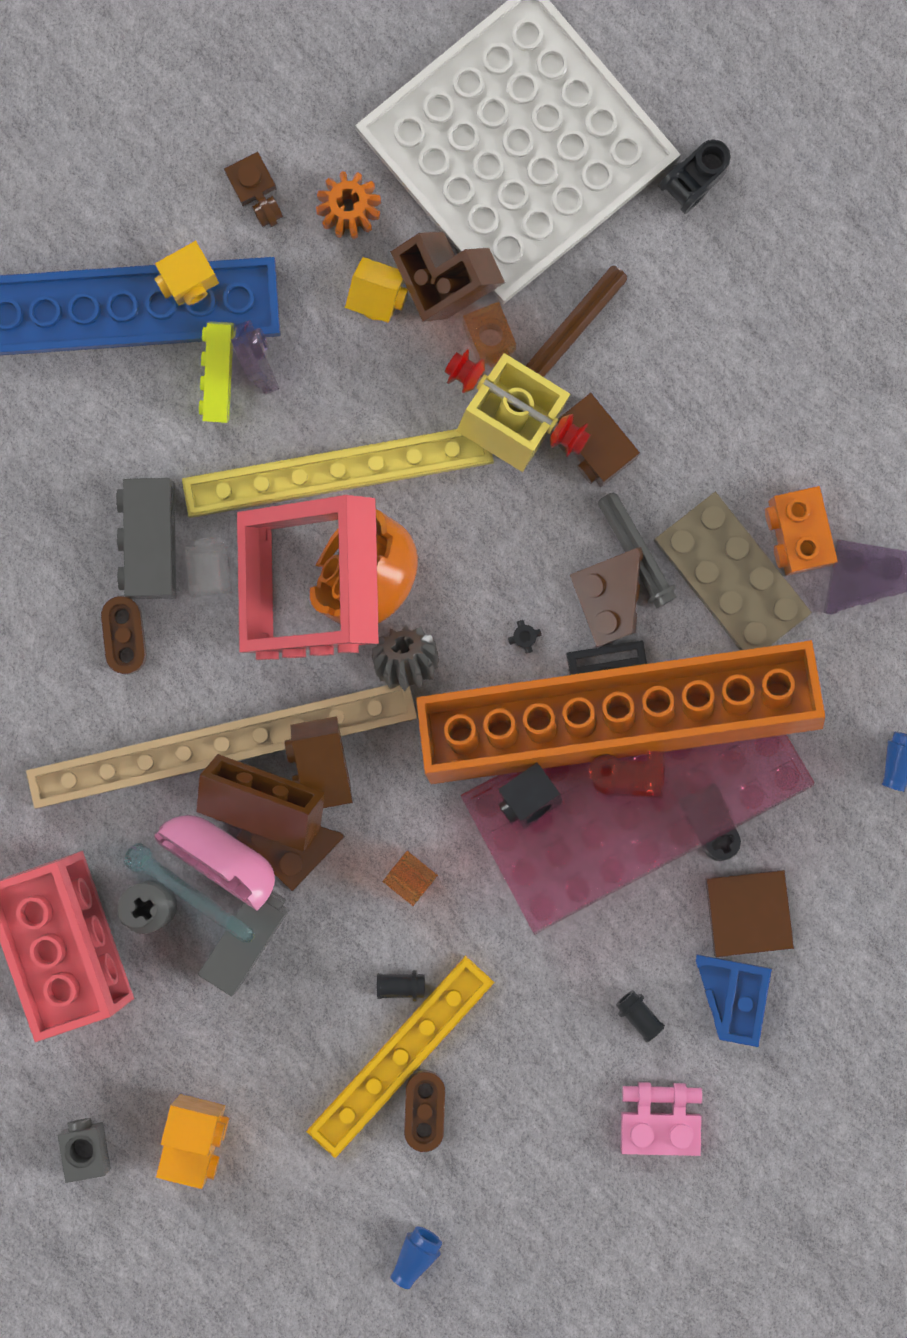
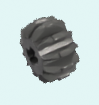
(405, 658)

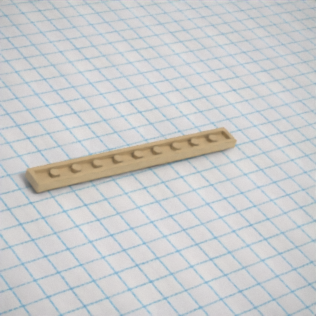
(197, 748)

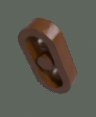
(123, 636)
(424, 1110)

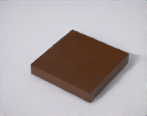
(749, 913)

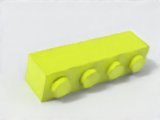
(218, 372)

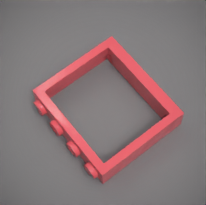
(356, 568)

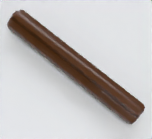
(577, 321)

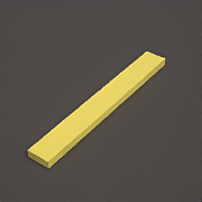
(331, 472)

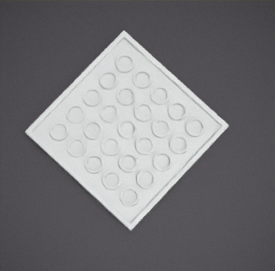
(518, 141)

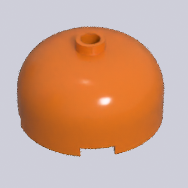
(395, 570)

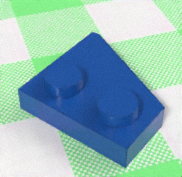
(736, 997)

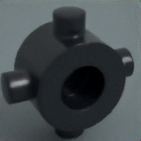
(524, 636)

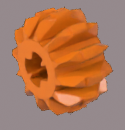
(334, 209)

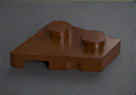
(289, 863)

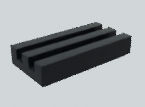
(639, 660)

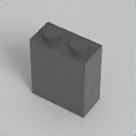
(234, 959)

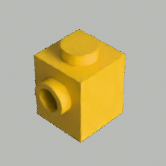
(185, 275)
(376, 290)

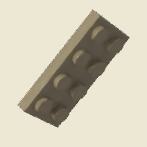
(732, 575)

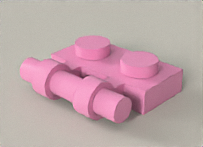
(661, 1132)

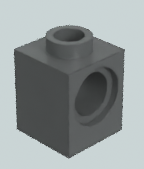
(78, 1167)

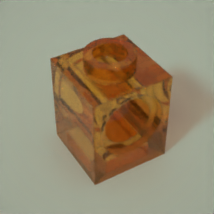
(484, 319)
(410, 877)

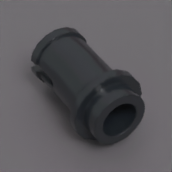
(401, 985)
(639, 1015)

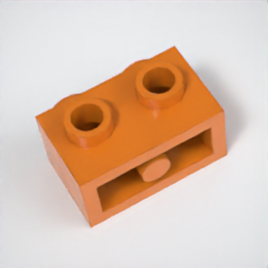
(801, 531)

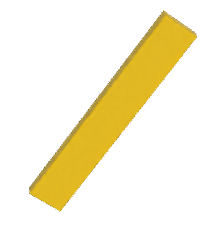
(400, 1056)

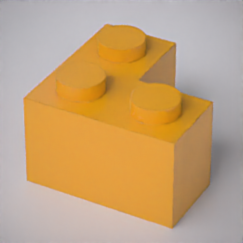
(190, 1140)

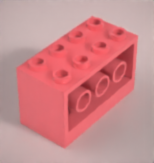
(60, 947)

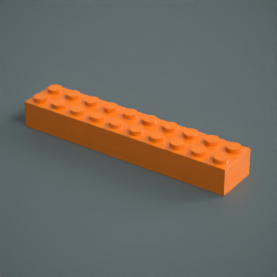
(621, 712)

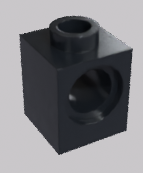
(529, 796)

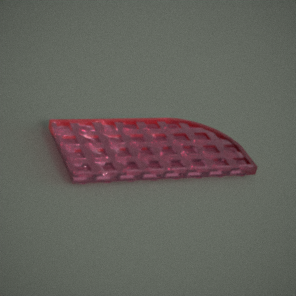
(609, 841)

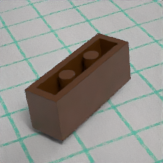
(260, 802)

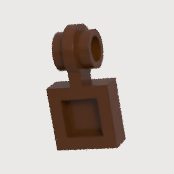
(251, 183)

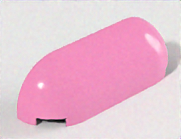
(219, 857)

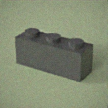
(147, 538)

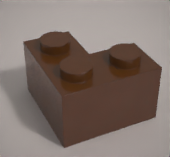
(444, 281)

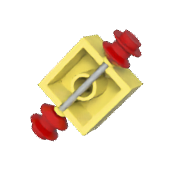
(513, 410)

